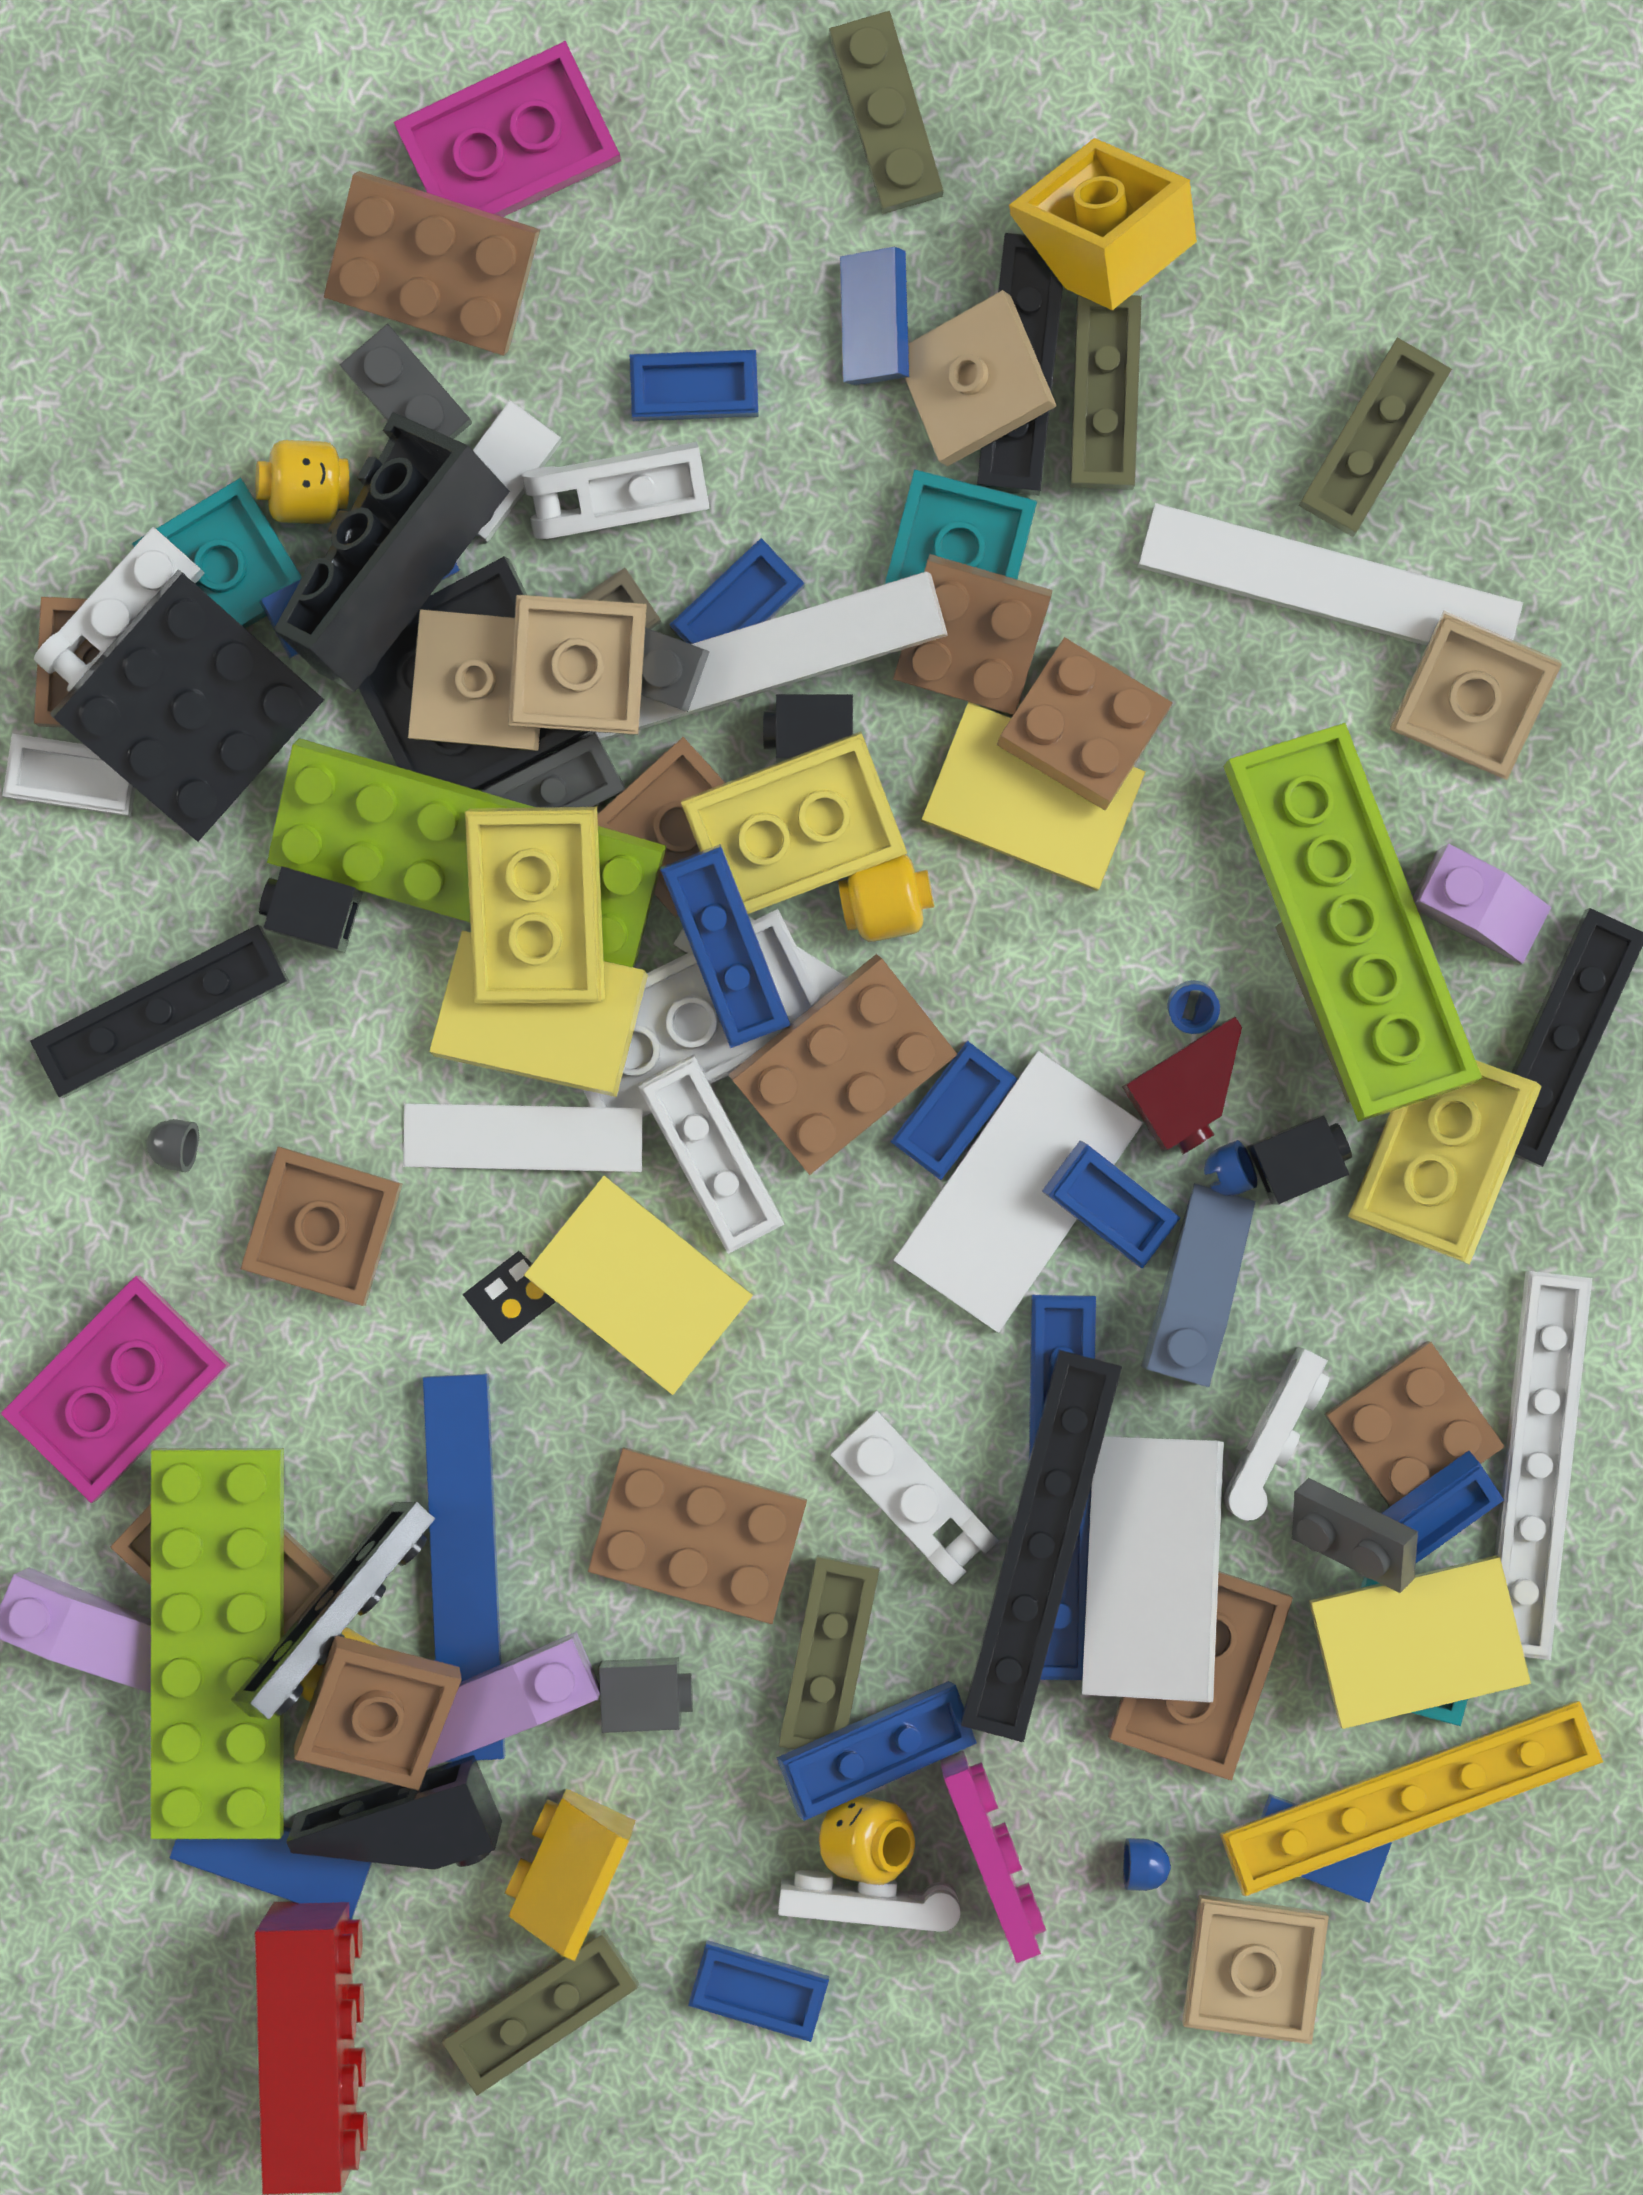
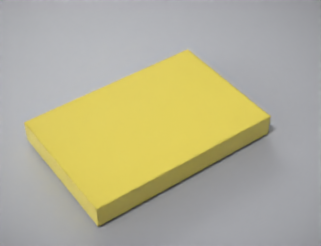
(1021, 811)
(799, 822)
(535, 905)
(551, 1042)
(1446, 1163)
(638, 1285)
(1422, 1647)

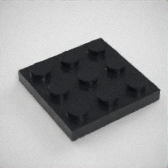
(390, 687)
(187, 706)

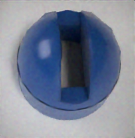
(1206, 1008)
(1233, 1169)
(1144, 1864)

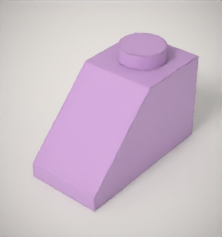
(1480, 903)

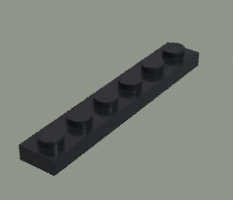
(1041, 1545)

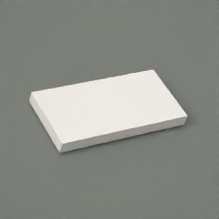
(681, 1021)
(991, 1219)
(1153, 1569)

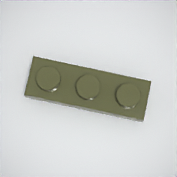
(886, 112)
(1105, 394)
(1375, 437)
(829, 1650)
(540, 2013)

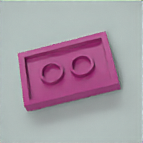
(511, 136)
(115, 1389)
(994, 1855)

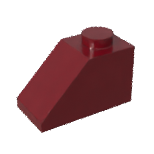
(1187, 1089)

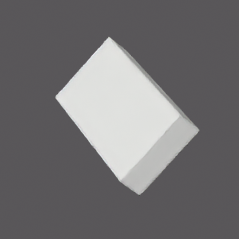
(509, 449)
(64, 776)

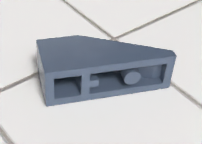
(1199, 1287)

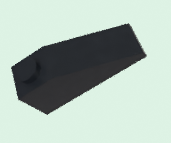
(391, 1824)

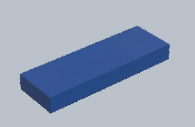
(725, 946)
(875, 1750)
(275, 1870)

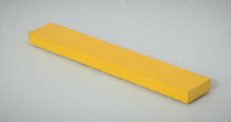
(1411, 1798)

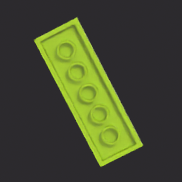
(408, 843)
(1352, 922)
(211, 1627)

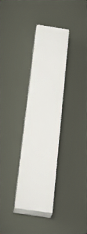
(1314, 578)
(809, 645)
(1541, 1450)

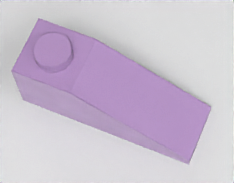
(76, 1629)
(517, 1697)

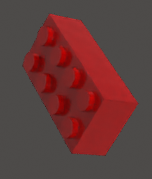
(308, 2048)

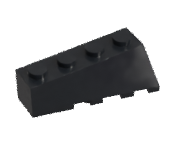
(389, 550)

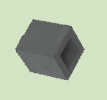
(643, 1694)

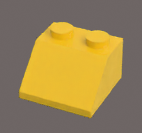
(1107, 221)
(570, 1871)

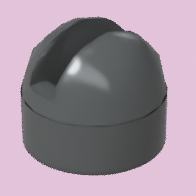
(174, 1144)

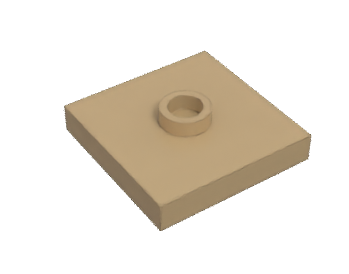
(976, 379)
(577, 664)
(465, 682)
(1475, 695)
(1255, 1969)

